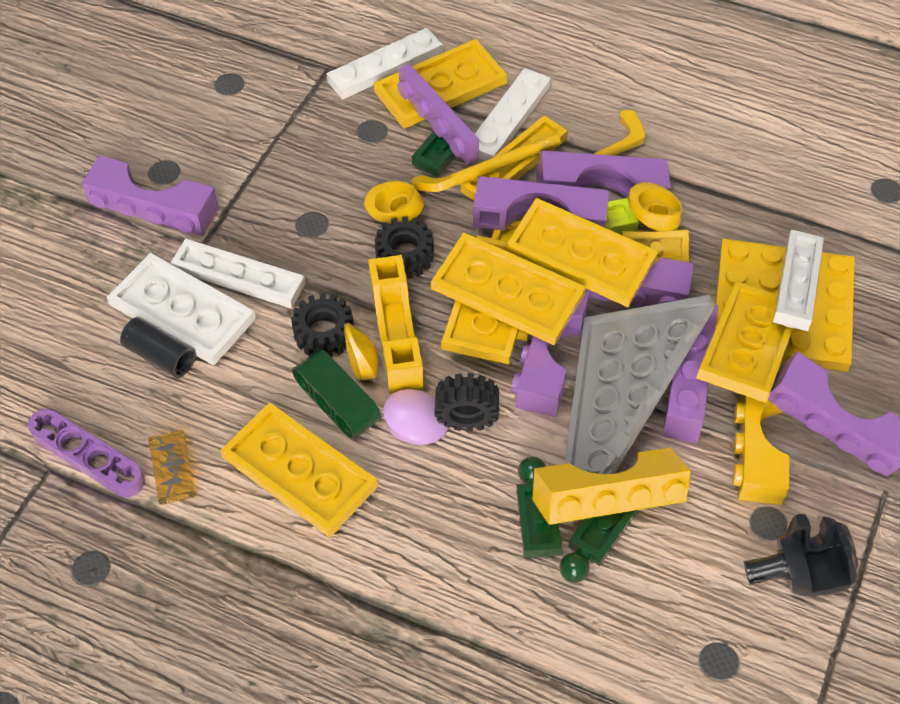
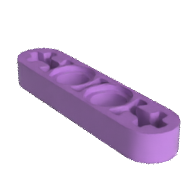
(82, 456)

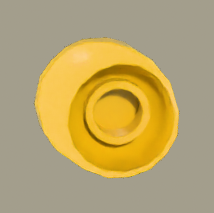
(392, 201)
(655, 206)
(361, 353)

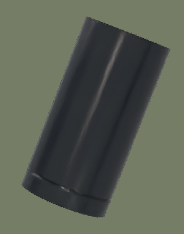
(158, 347)

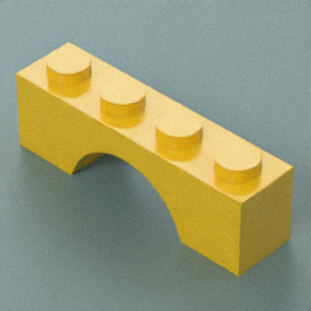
(395, 325)
(762, 468)
(573, 494)

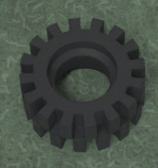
(406, 233)
(321, 310)
(467, 402)

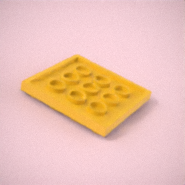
(830, 332)

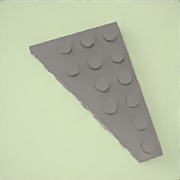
(623, 374)

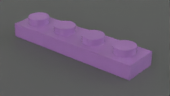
(438, 114)

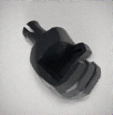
(809, 564)

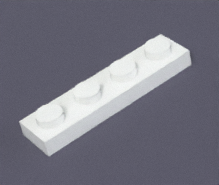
(384, 62)
(511, 112)
(239, 273)
(798, 280)

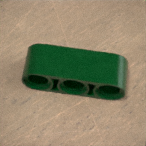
(336, 394)

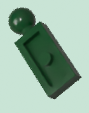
(537, 535)
(593, 542)

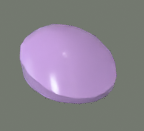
(412, 417)

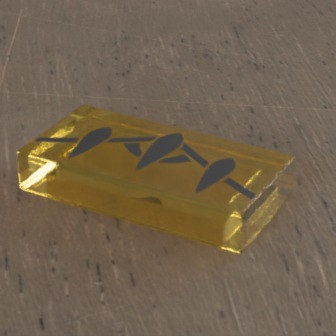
(171, 467)

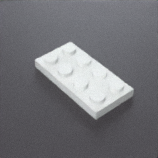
(182, 307)

